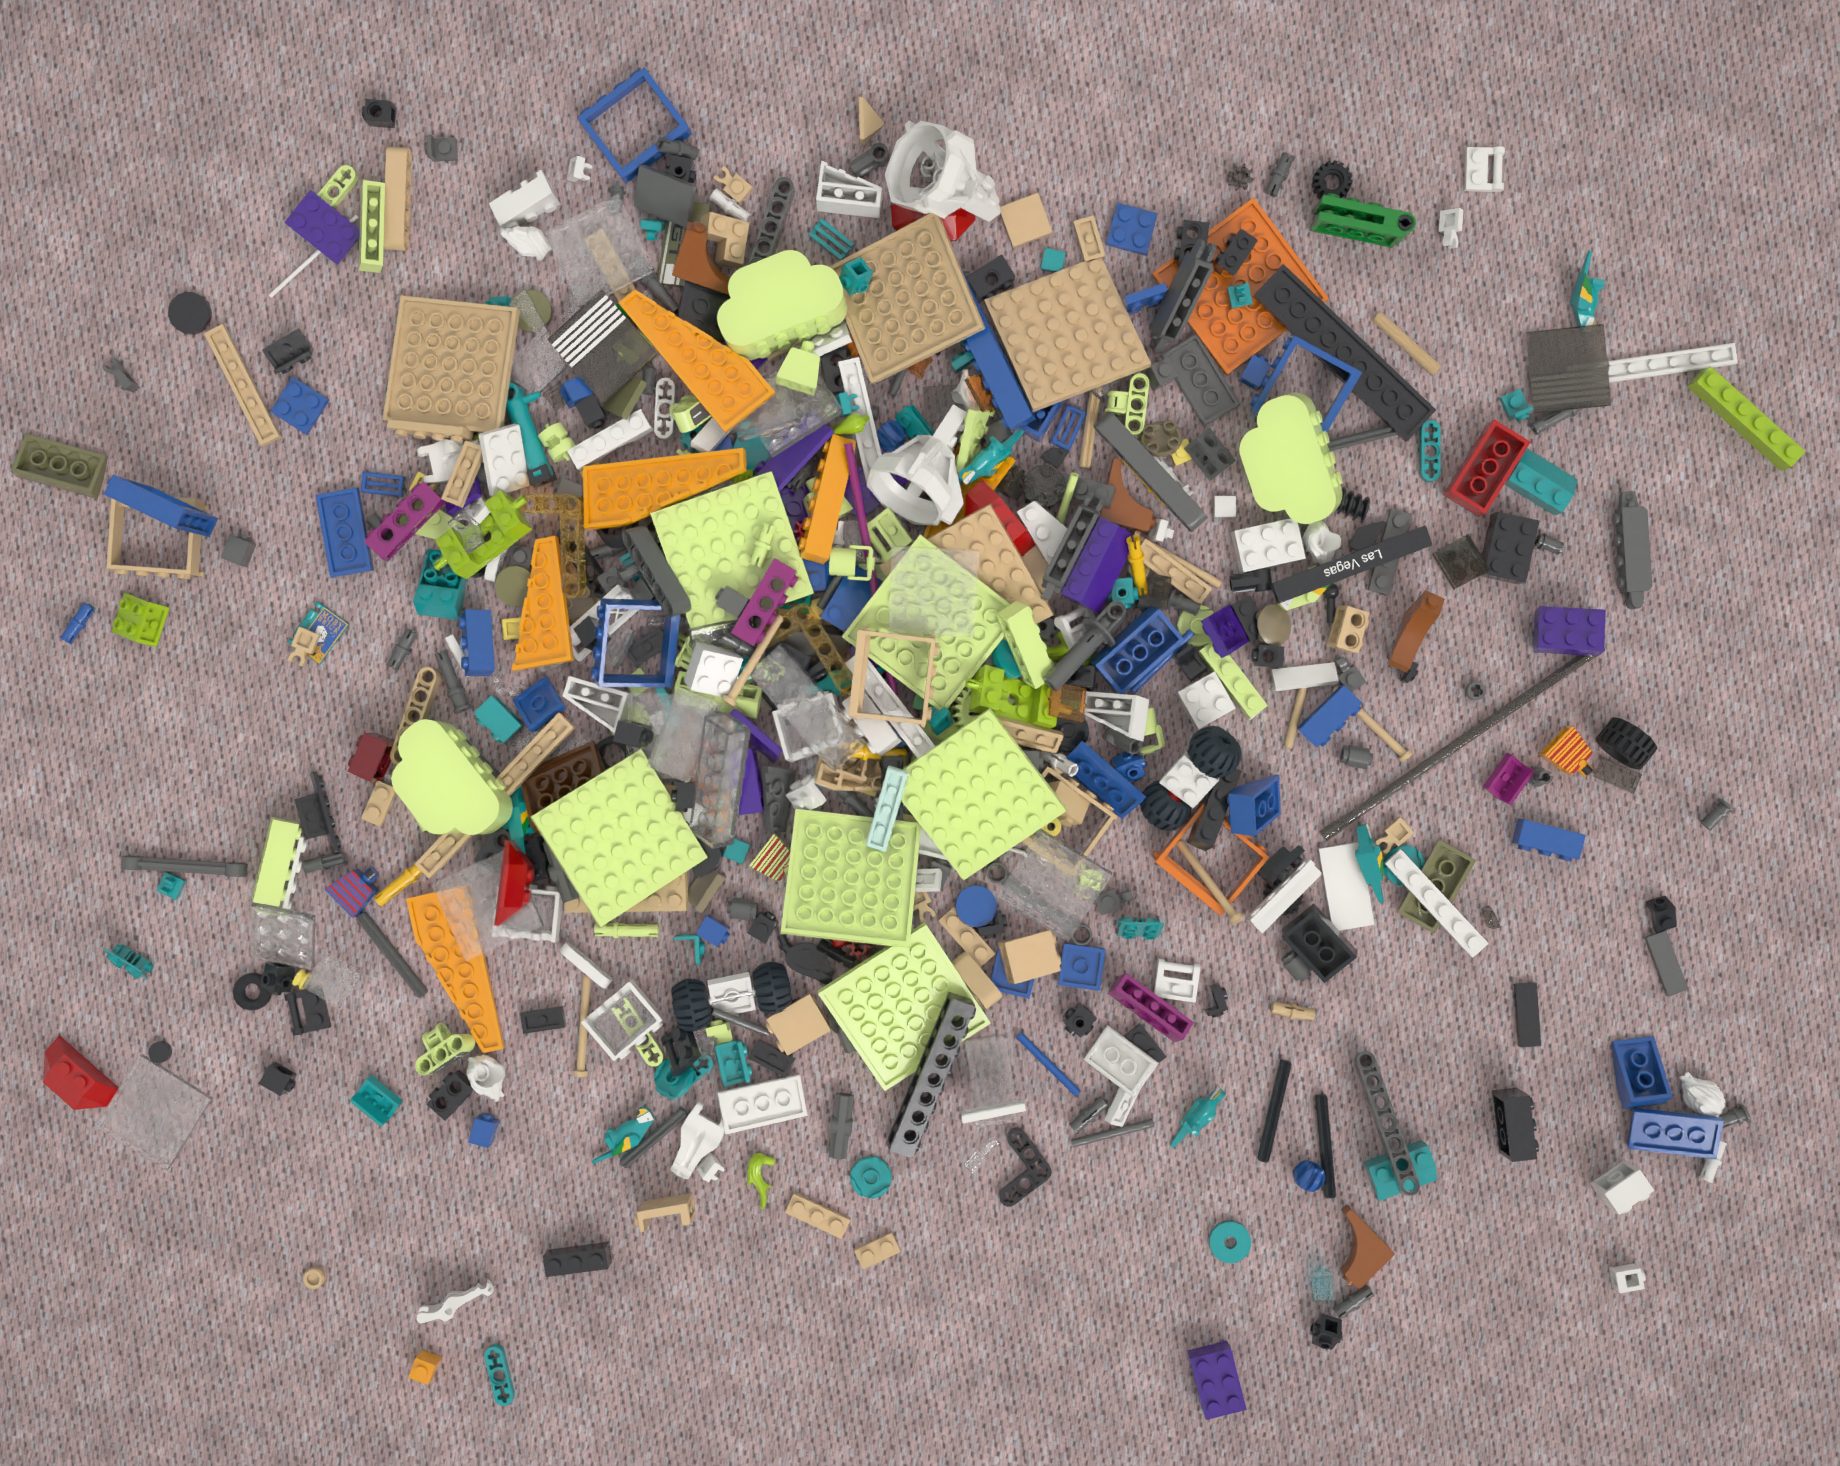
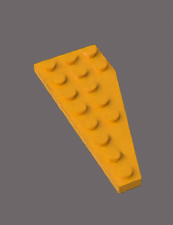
(713, 372)
(633, 489)
(463, 980)

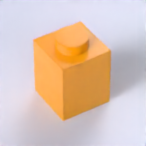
(424, 1367)

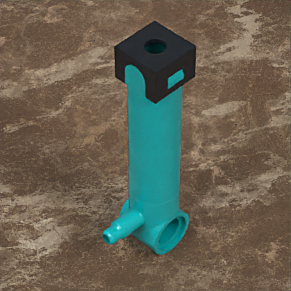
(539, 469)

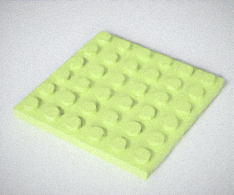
(714, 539)
(908, 659)
(978, 794)
(619, 837)
(847, 888)
(894, 1002)

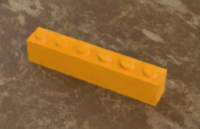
(827, 501)

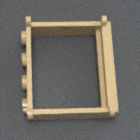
(115, 545)
(859, 677)
(1088, 796)

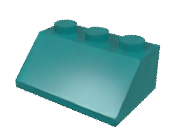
(1542, 483)
(1382, 1177)

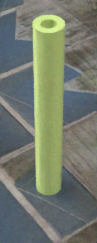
(1067, 497)

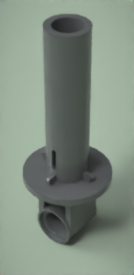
(1098, 632)

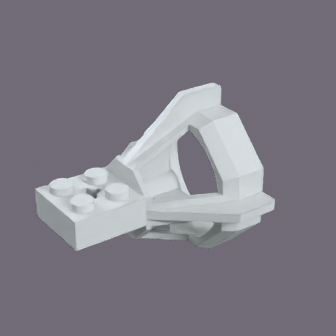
(955, 181)
(930, 467)

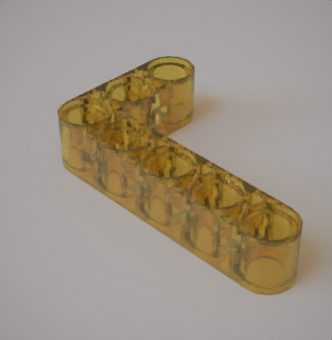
(566, 537)
(816, 643)

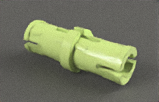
(762, 545)

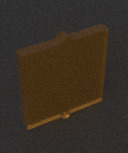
(980, 393)
(1068, 703)

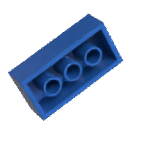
(1137, 650)

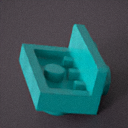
(913, 422)
(732, 1062)
(376, 1101)

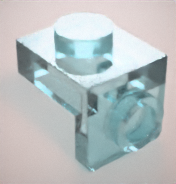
(1322, 1285)

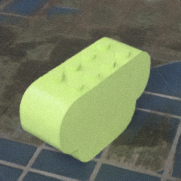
(780, 304)
(1291, 460)
(448, 782)

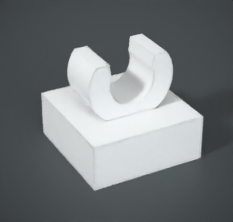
(576, 168)
(1160, 531)
(709, 1167)

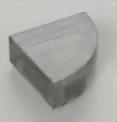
(1490, 918)

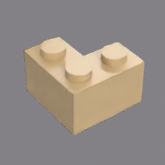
(730, 238)

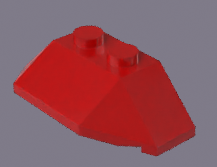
(954, 224)
(983, 495)
(514, 883)
(75, 1077)

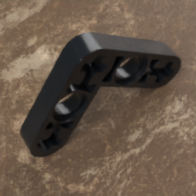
(1030, 1173)

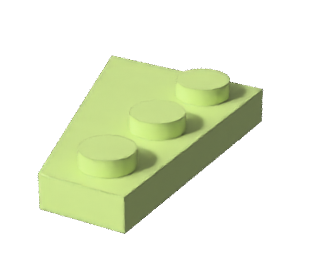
(974, 430)
(435, 526)

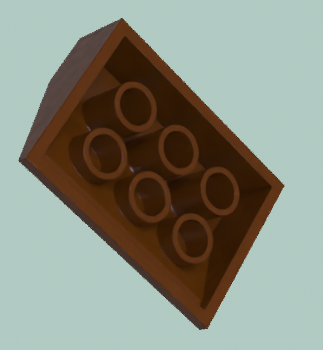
(560, 776)

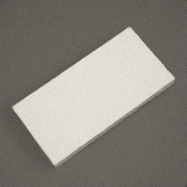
(1345, 887)
(762, 1103)

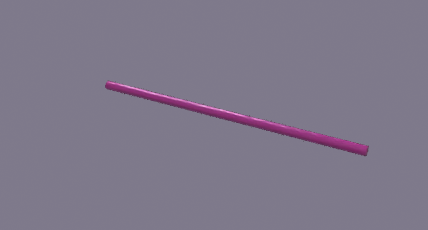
(864, 531)

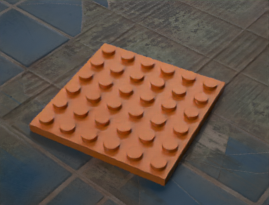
(1244, 331)

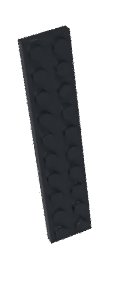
(1315, 322)

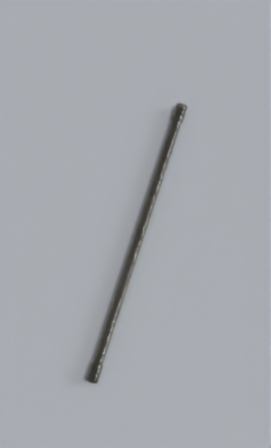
(1338, 825)

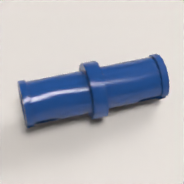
(77, 623)

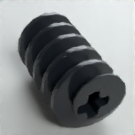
(1354, 505)

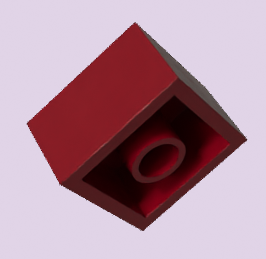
(371, 757)

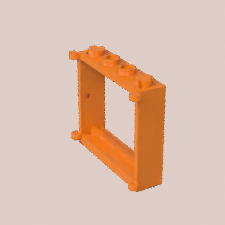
(1190, 882)

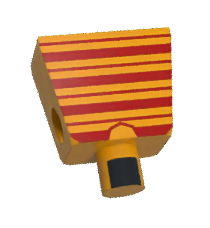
(1568, 752)

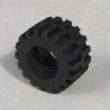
(1626, 743)

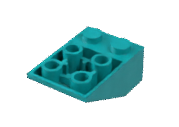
(440, 591)

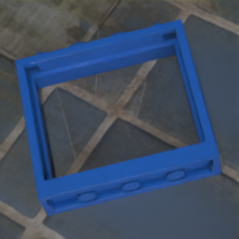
(649, 156)
(1279, 363)
(160, 506)
(668, 652)

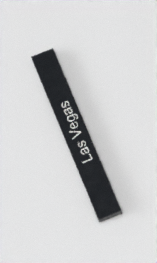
(1351, 564)

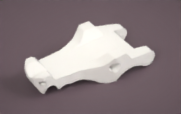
(443, 458)
(698, 1138)
(451, 1302)

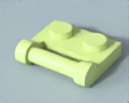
(892, 531)

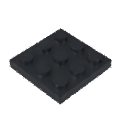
(700, 308)

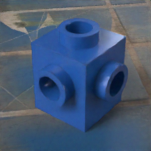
(1130, 765)

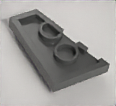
(776, 804)

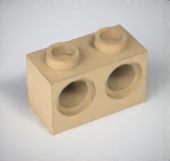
(1343, 627)

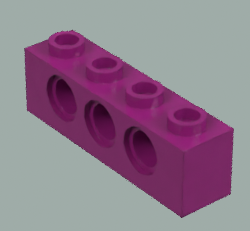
(403, 533)
(743, 627)
(1150, 1007)

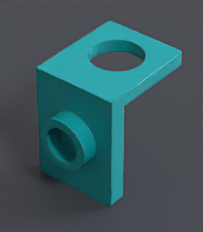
(700, 948)

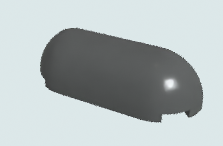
(800, 643)

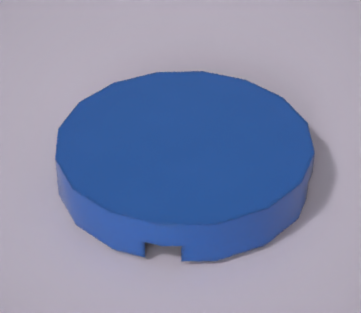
(975, 906)

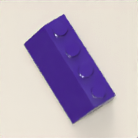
(791, 460)
(1098, 566)

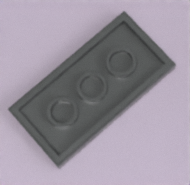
(1201, 380)

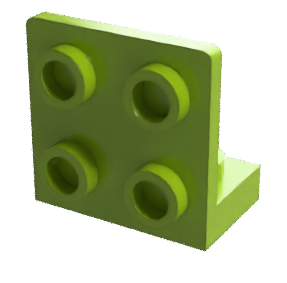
(140, 620)

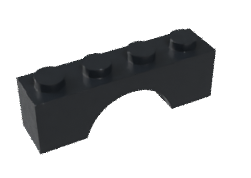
(1211, 818)

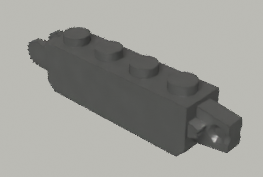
(1182, 295)
(1071, 547)
(1633, 549)

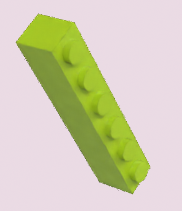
(1746, 418)

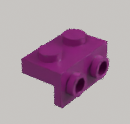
(1508, 779)

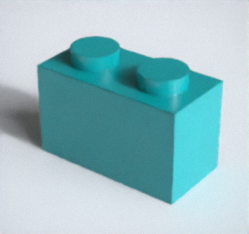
(498, 719)

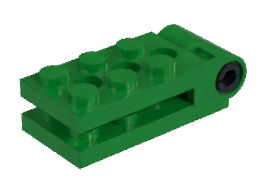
(1361, 221)

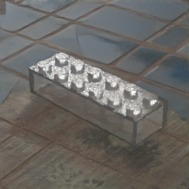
(807, 708)
(719, 779)

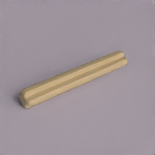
(1406, 343)
(1089, 431)

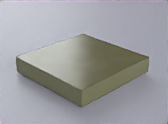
(625, 399)

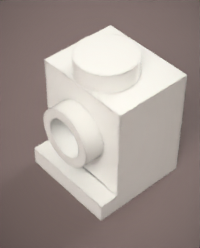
(1632, 1283)

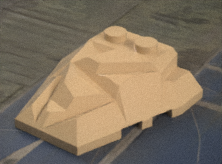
(853, 774)

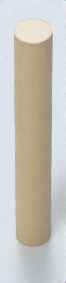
(1295, 718)

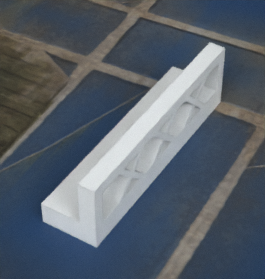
(617, 592)
(1284, 895)

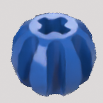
(891, 435)
(1309, 1175)

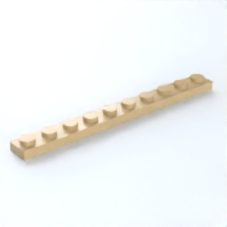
(512, 777)

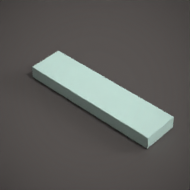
(887, 808)

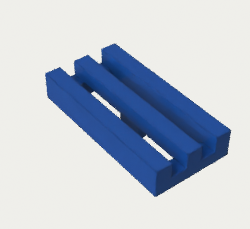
(1075, 411)
(400, 486)

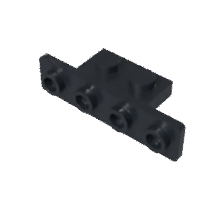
(315, 816)

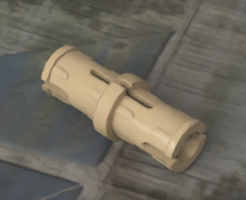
(1292, 1011)

